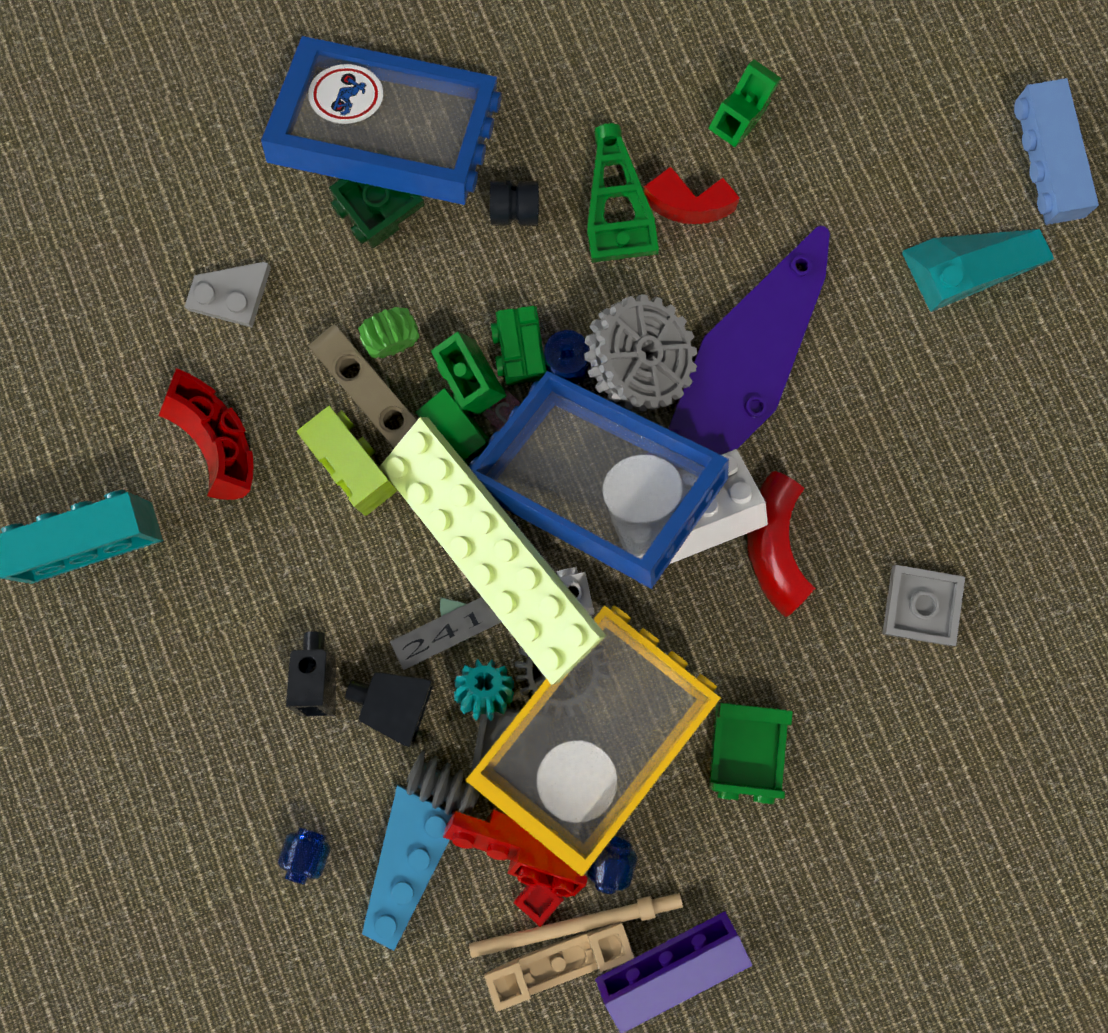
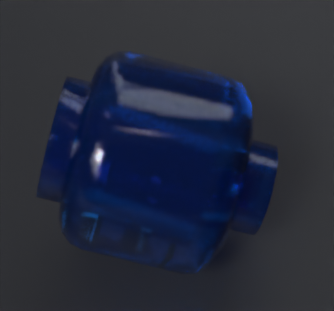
(304, 855)
(614, 866)

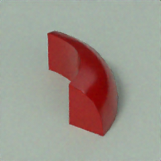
(216, 432)
(771, 548)

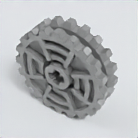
(640, 353)

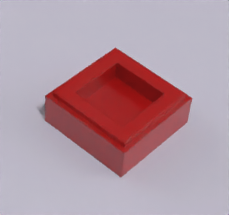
(538, 902)

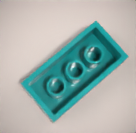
(77, 537)

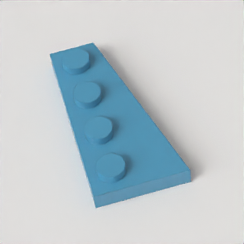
(405, 865)

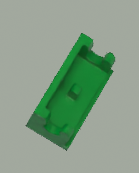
(455, 425)

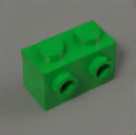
(468, 373)

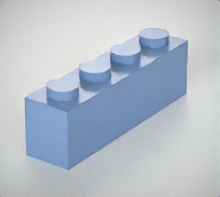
(1056, 151)

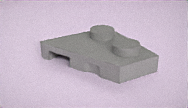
(229, 293)

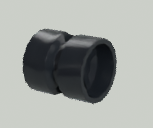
(514, 203)

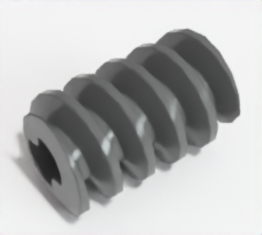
(442, 786)

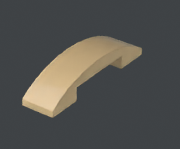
(557, 964)

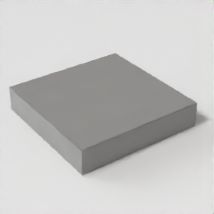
(923, 605)

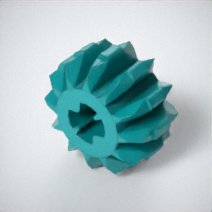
(484, 702)

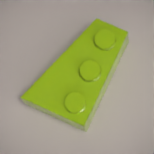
(347, 459)

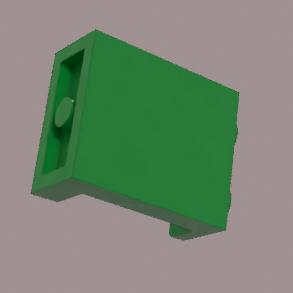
(749, 752)

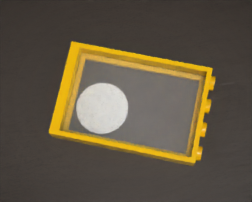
(594, 741)

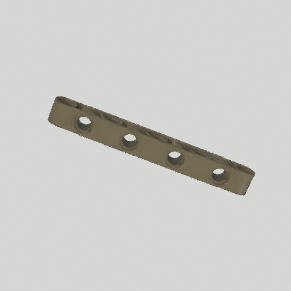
(366, 388)

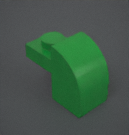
(746, 104)

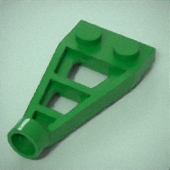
(623, 238)

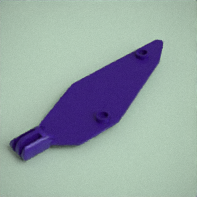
(752, 352)

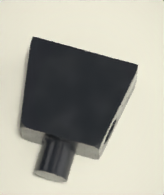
(315, 691)
(392, 704)

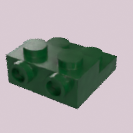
(372, 209)

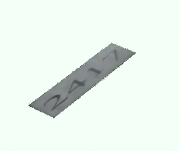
(444, 632)

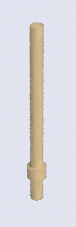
(644, 909)

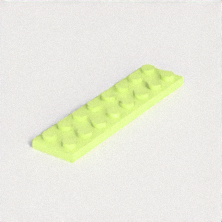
(492, 551)

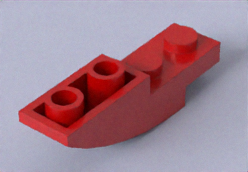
(506, 839)

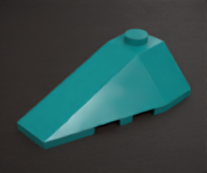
(966, 264)

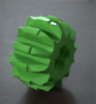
(388, 332)

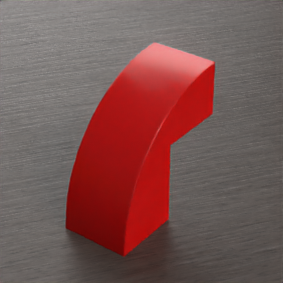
(676, 202)

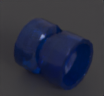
(566, 356)

